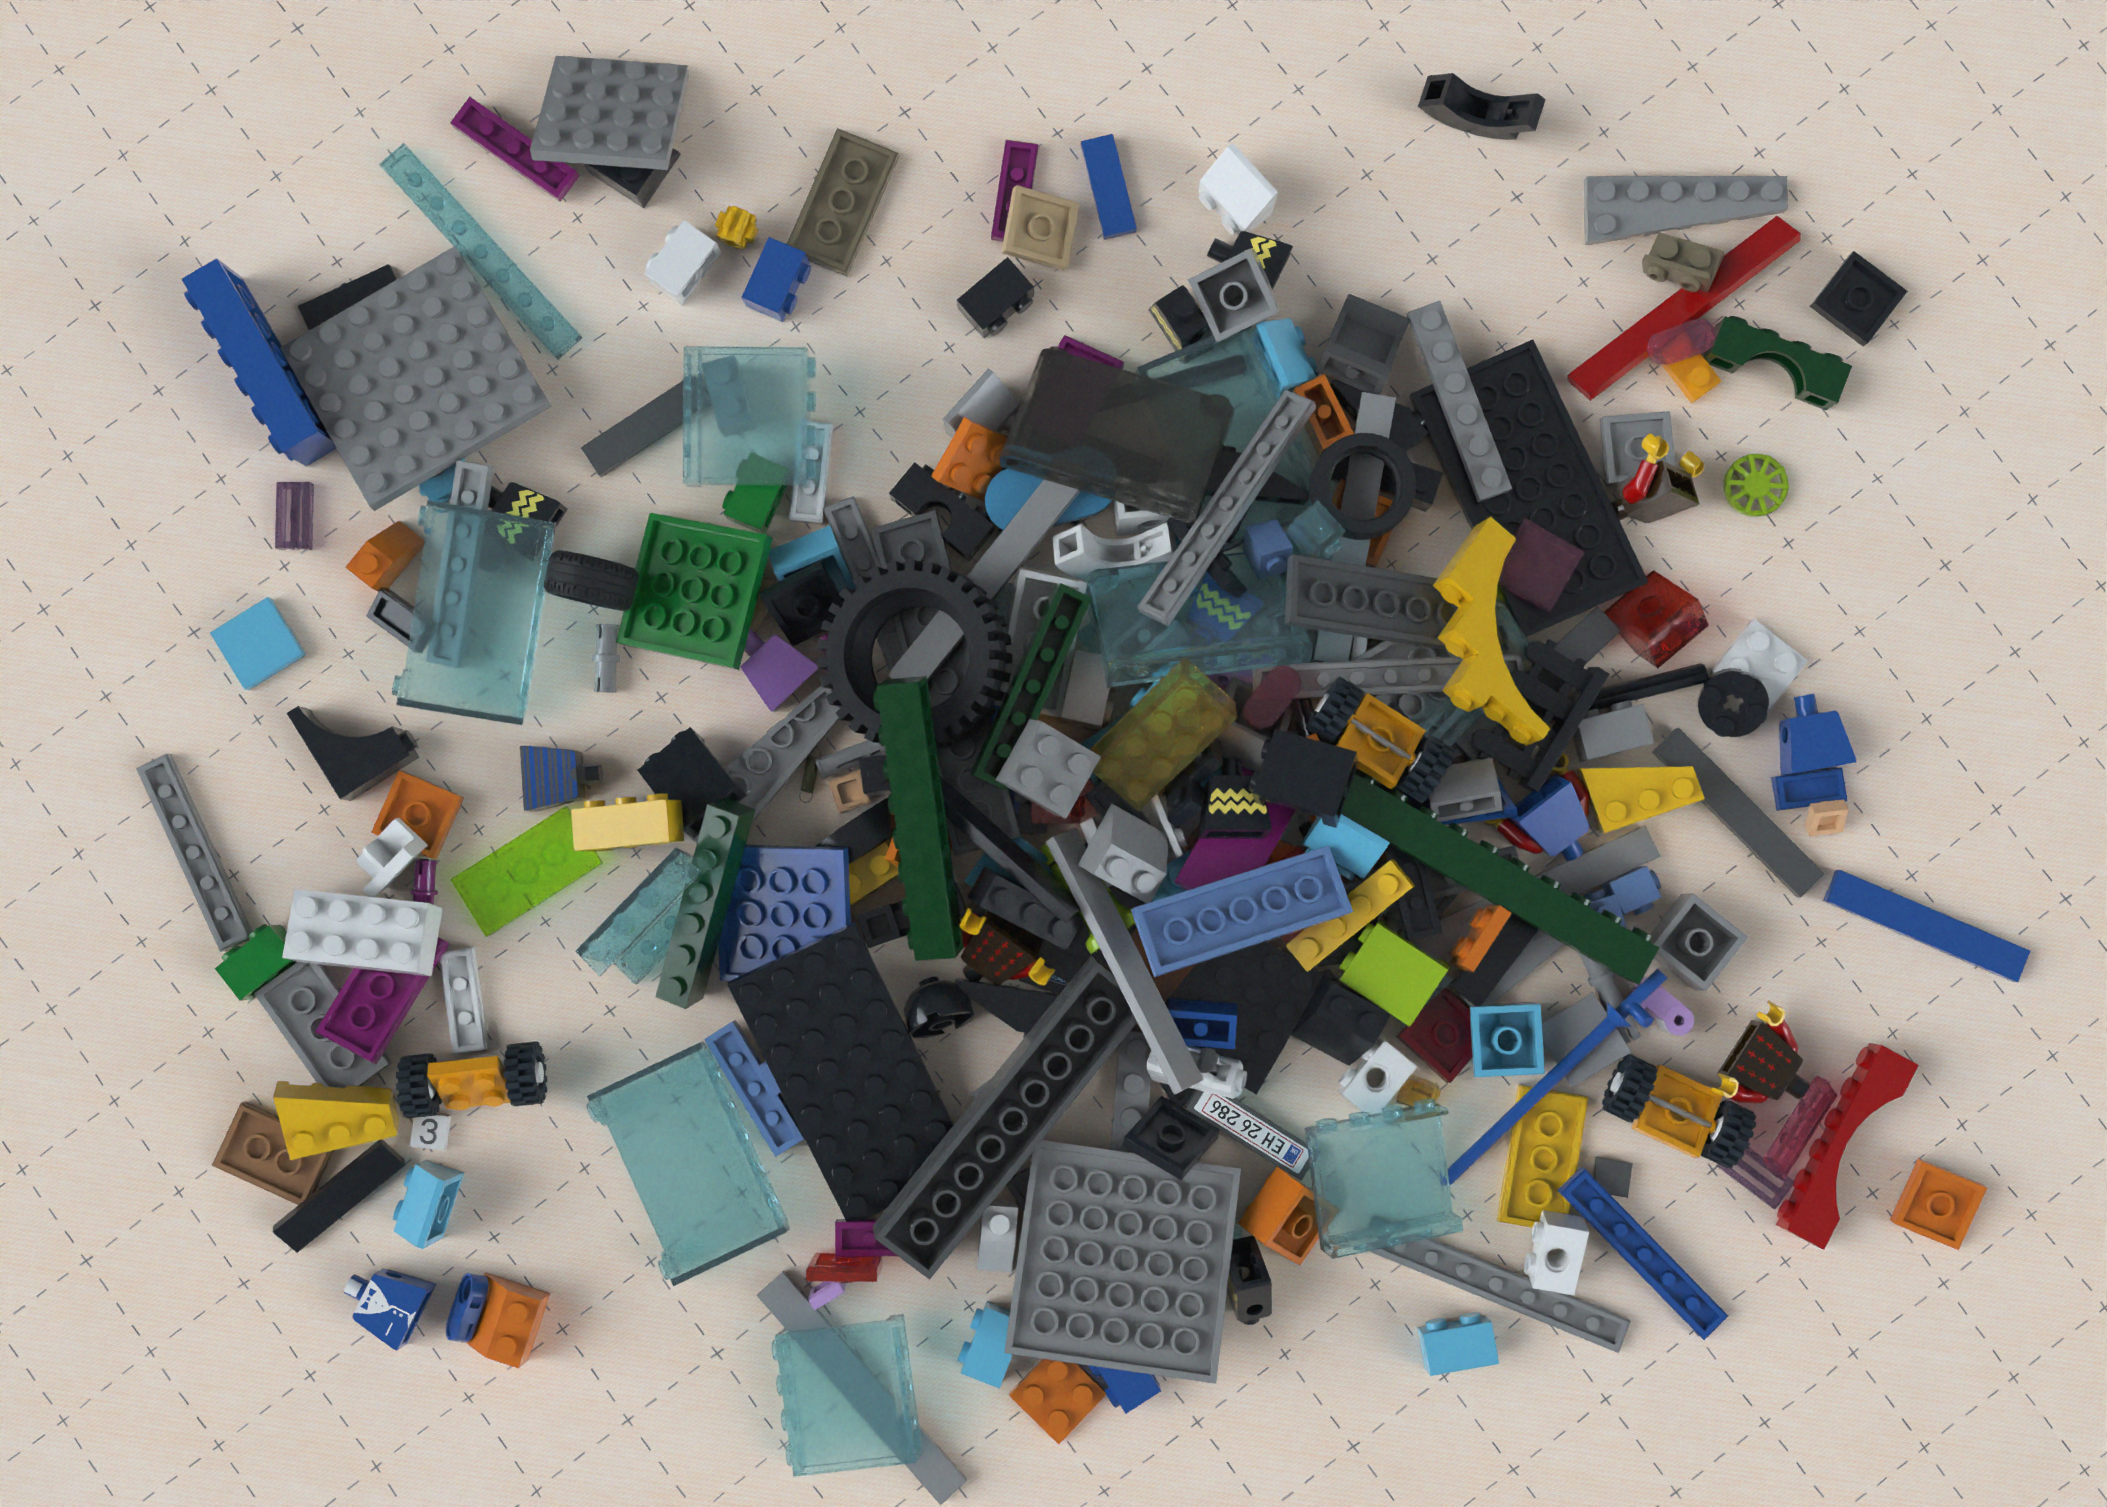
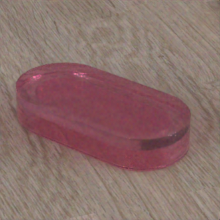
(1681, 342)
(1272, 697)

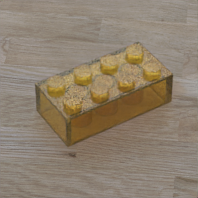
(1163, 734)

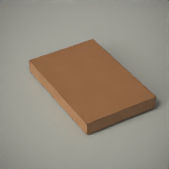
(258, 1154)

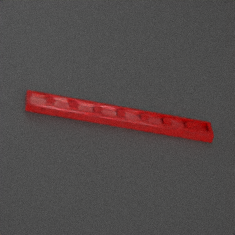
(1734, 271)

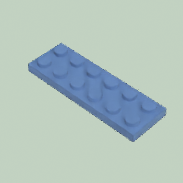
(1241, 911)

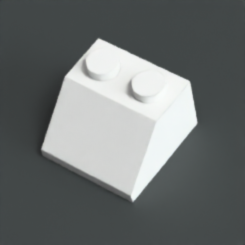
(1237, 192)

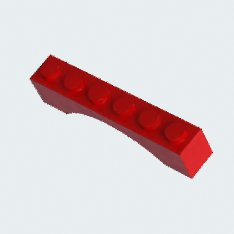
(1812, 1206)

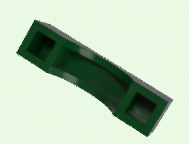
(1815, 376)

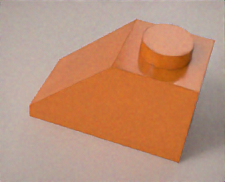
(385, 556)

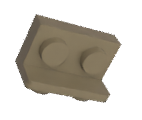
(1682, 262)

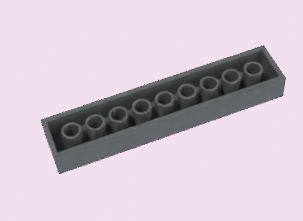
(1007, 1120)

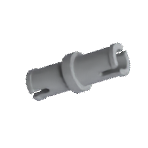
(606, 658)

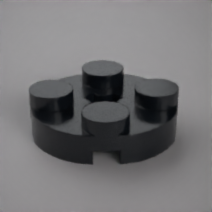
(1750, 712)

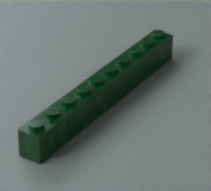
(1499, 880)

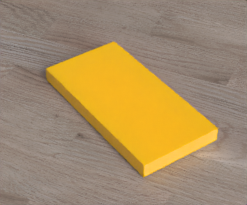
(1541, 1157)

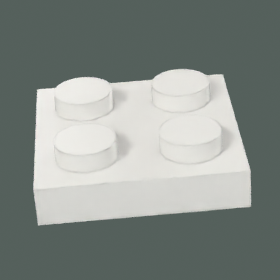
(1765, 656)

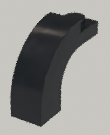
(1477, 112)
(863, 832)

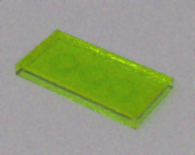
(524, 873)

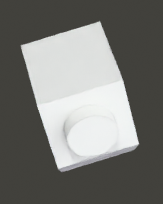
(997, 1236)

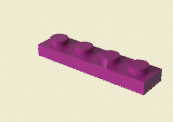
(512, 149)

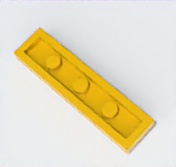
(1366, 901)

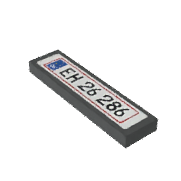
(1252, 1131)

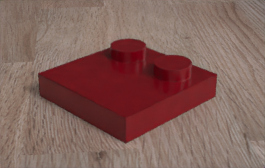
(1441, 1035)

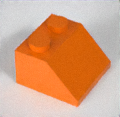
(1283, 1216)
(509, 1321)

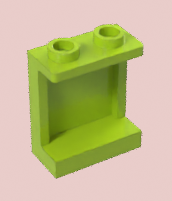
(1393, 972)

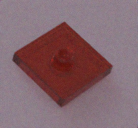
(844, 1269)

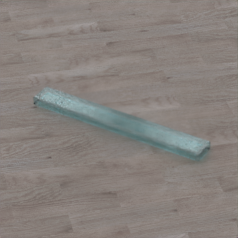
(480, 251)

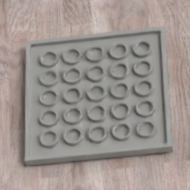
(415, 378)
(1123, 1263)

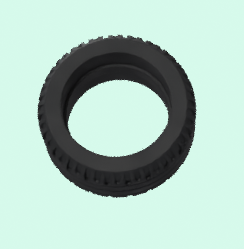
(591, 580)

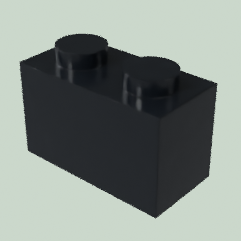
(996, 298)

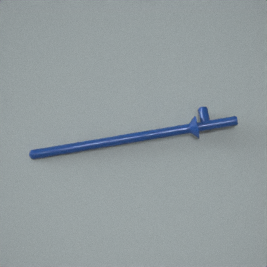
(1615, 1018)

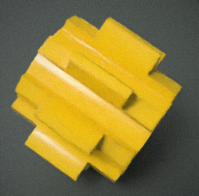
(736, 227)

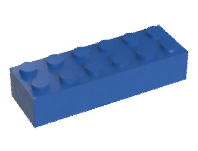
(256, 357)

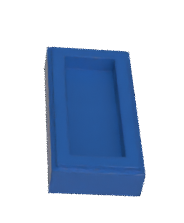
(1807, 788)

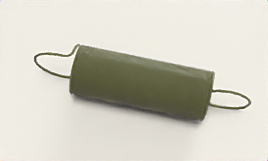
(809, 776)

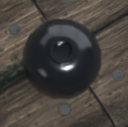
(935, 1007)

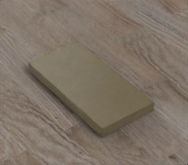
(843, 201)

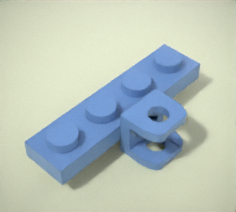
(755, 1087)

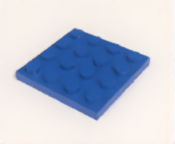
(782, 903)

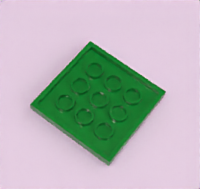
(695, 590)

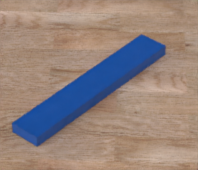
(1926, 926)
(1642, 1253)

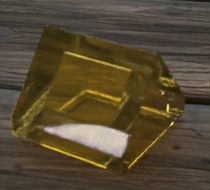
(1416, 1089)

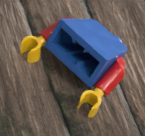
(1550, 818)

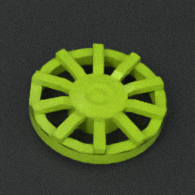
(1756, 485)

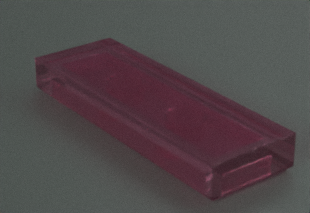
(1799, 1127)

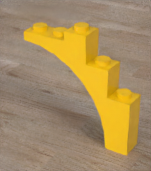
(1471, 634)

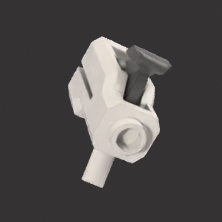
(1220, 1074)

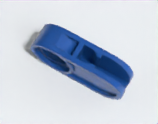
(467, 1307)

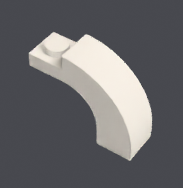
(1081, 552)

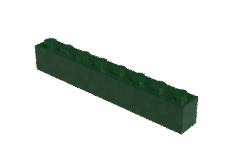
(919, 817)

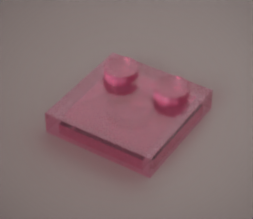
(1538, 565)

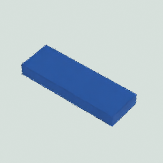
(1108, 186)

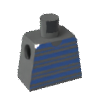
(555, 777)

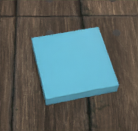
(257, 643)

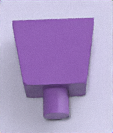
(775, 668)

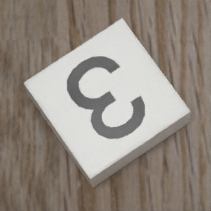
(431, 1132)

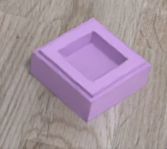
(825, 1292)

